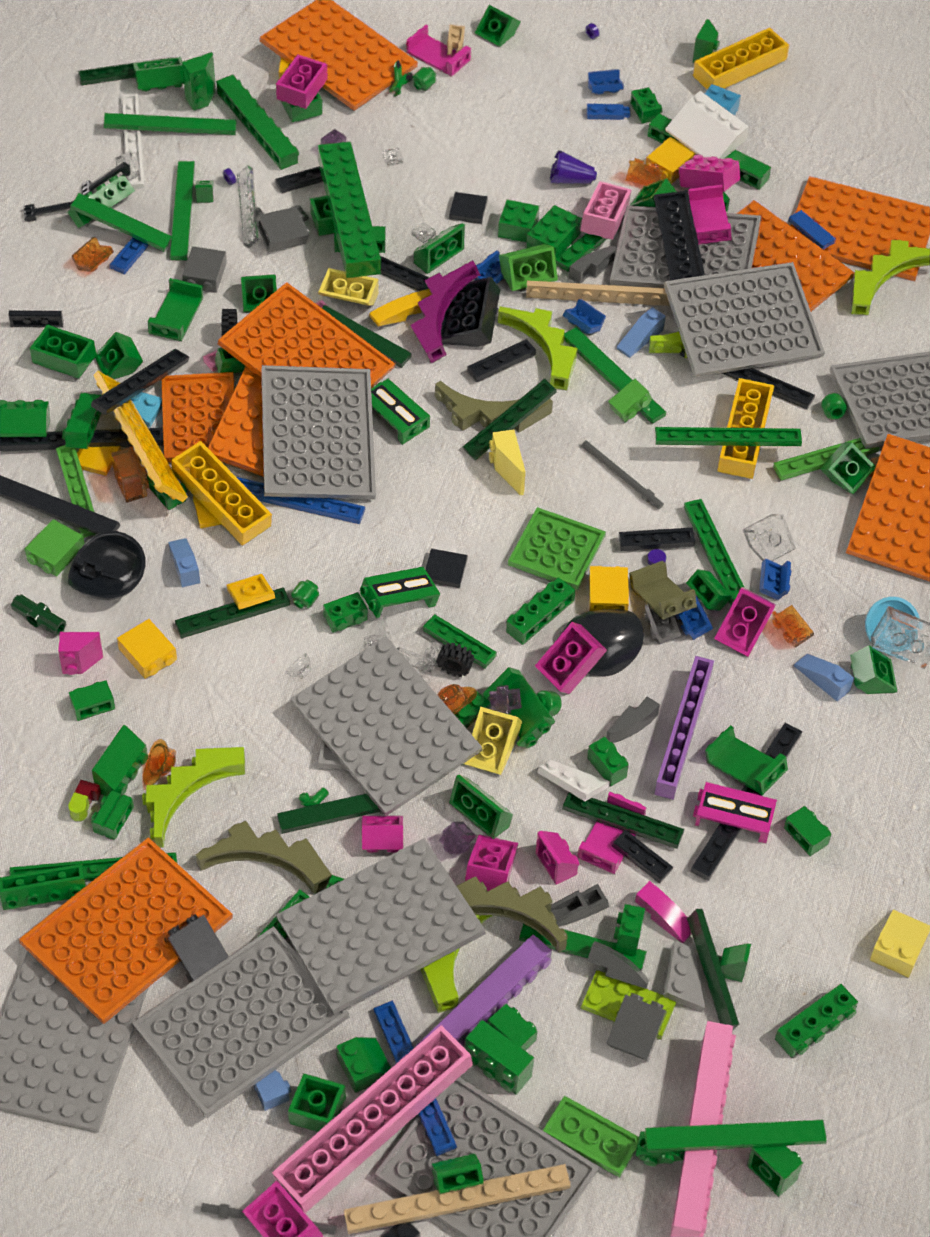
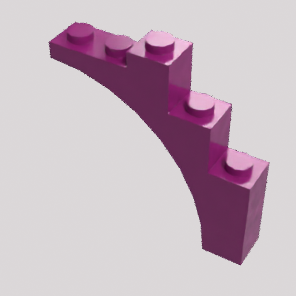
(434, 307)

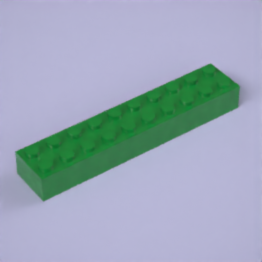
(349, 210)

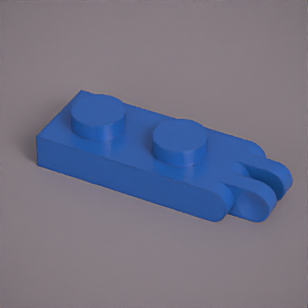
(607, 111)

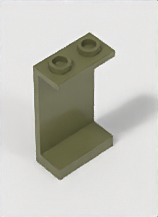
(660, 591)

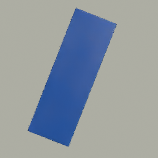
(812, 230)
(128, 255)

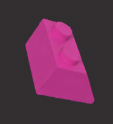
(79, 651)
(382, 833)
(555, 856)

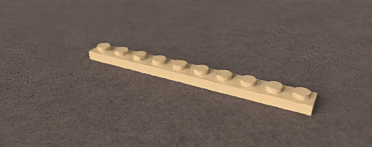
(597, 293)
(435, 1204)

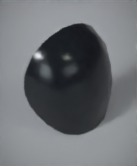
(108, 566)
(617, 632)

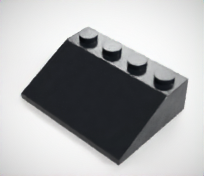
(471, 314)

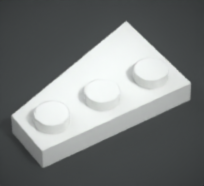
(573, 780)

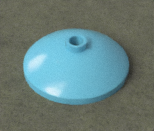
(878, 609)

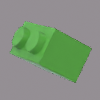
(630, 400)

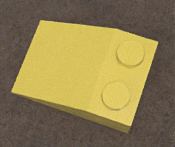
(508, 459)
(497, 736)
(900, 943)

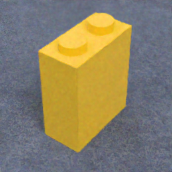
(670, 157)
(608, 588)
(147, 648)

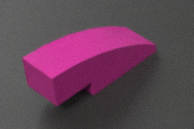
(664, 911)

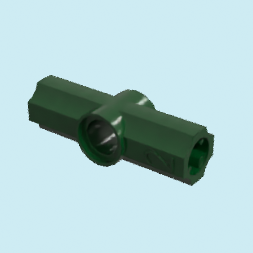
(38, 614)

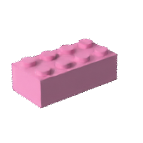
(605, 210)

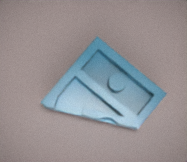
(148, 407)

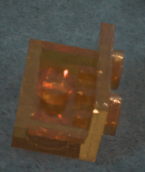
(643, 173)
(91, 255)
(792, 625)

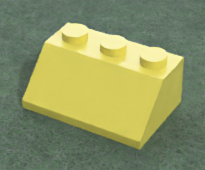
(357, 289)

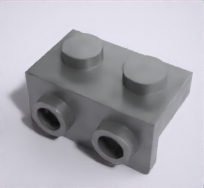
(661, 628)

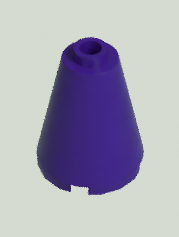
(571, 170)

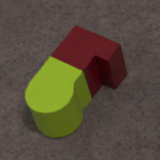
(82, 799)

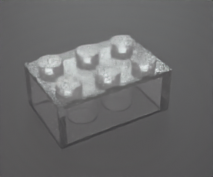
(903, 637)

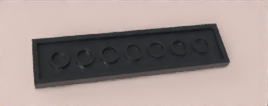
(678, 235)

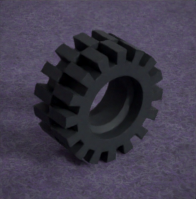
(229, 320)
(455, 659)

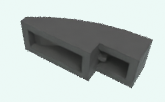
(592, 264)
(633, 720)
(579, 905)
(618, 965)

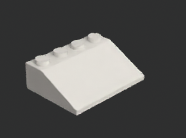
(707, 128)

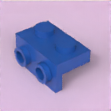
(605, 81)
(490, 267)
(585, 317)
(775, 579)
(695, 621)

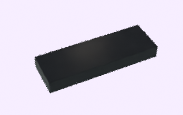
(299, 180)
(30, 318)
(642, 856)

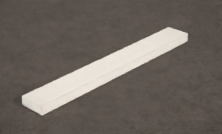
(133, 138)

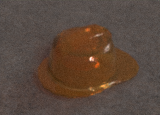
(456, 696)
(159, 762)

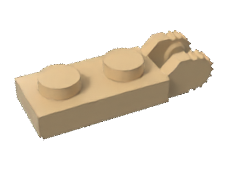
(455, 38)

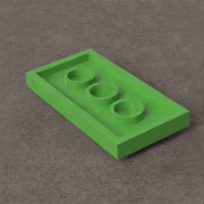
(592, 1136)

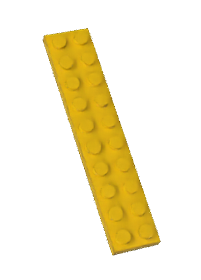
(144, 443)

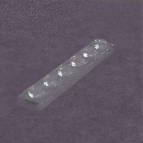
(247, 202)

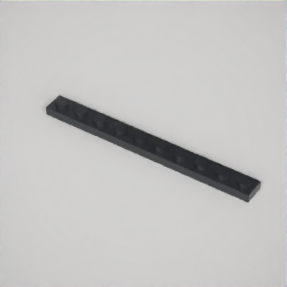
(54, 439)
(725, 834)

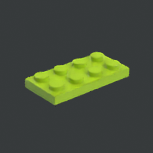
(607, 994)

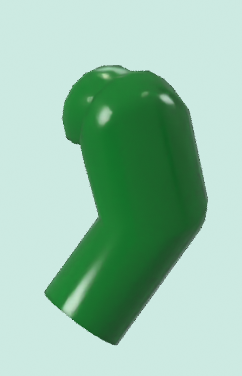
(307, 800)

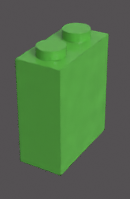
(54, 548)

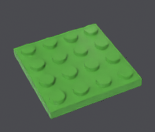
(557, 548)

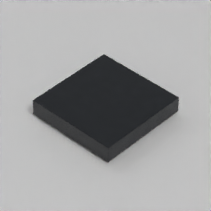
(468, 207)
(446, 567)

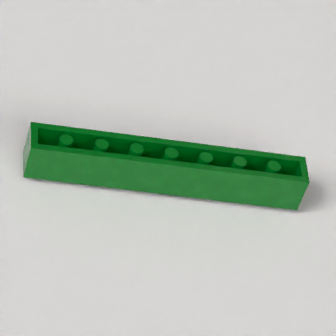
(257, 122)
(751, 170)

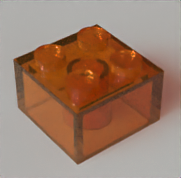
(130, 474)

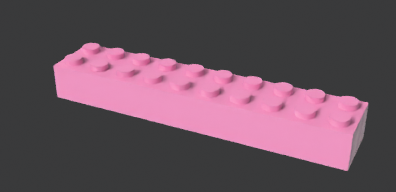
(706, 1109)
(373, 1118)

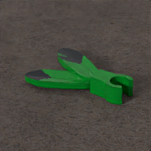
(399, 78)

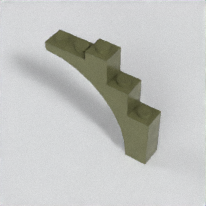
(469, 411)
(269, 848)
(504, 901)

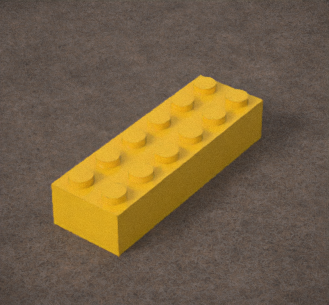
(741, 59)
(748, 411)
(221, 493)

